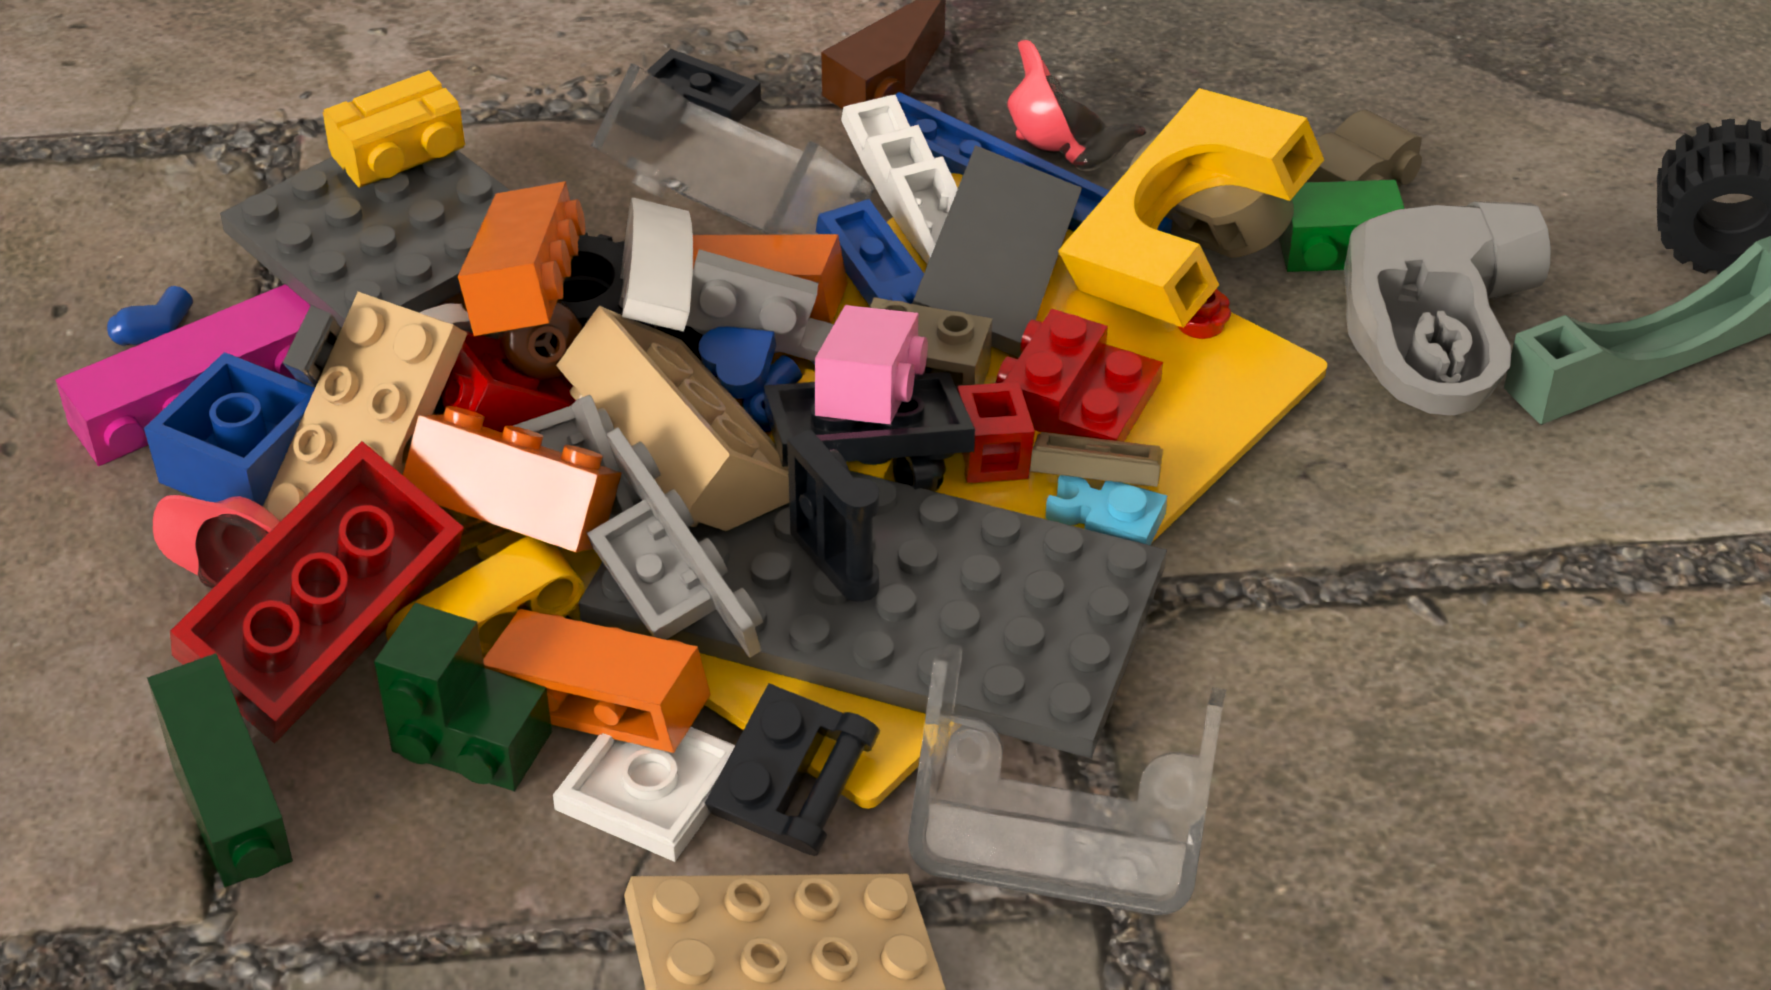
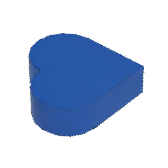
(738, 358)

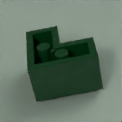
(451, 708)

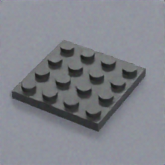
(387, 239)

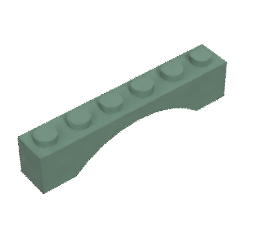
(1579, 363)

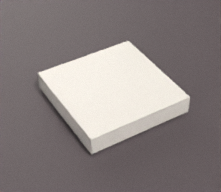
(645, 791)

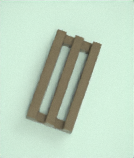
(1097, 459)

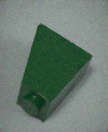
(219, 770)

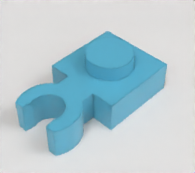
(1113, 510)

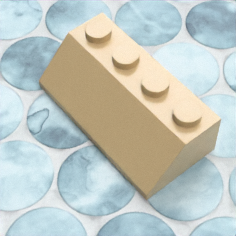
(683, 417)

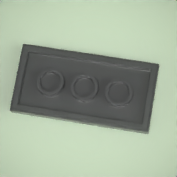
(999, 245)

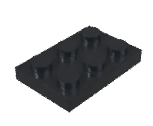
(927, 426)

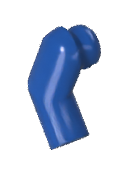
(142, 323)
(782, 371)

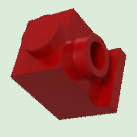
(1001, 432)

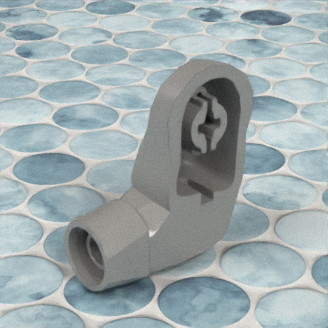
(1423, 292)

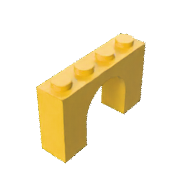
(1204, 146)

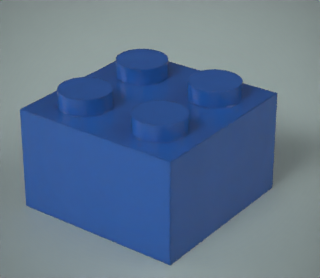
(227, 431)

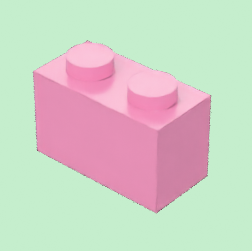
(868, 364)

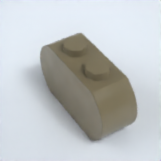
(1229, 218)

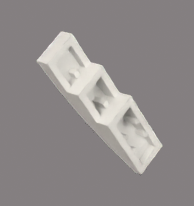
(902, 168)
(657, 265)

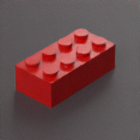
(319, 589)

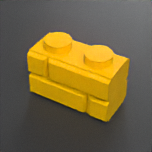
(394, 128)

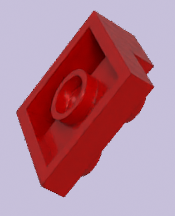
(1078, 381)
(490, 386)

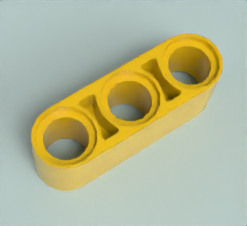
(521, 576)

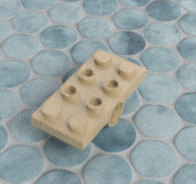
(372, 390)
(781, 933)

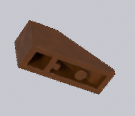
(884, 55)

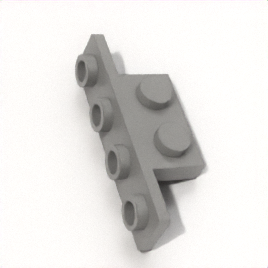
(755, 298)
(661, 563)

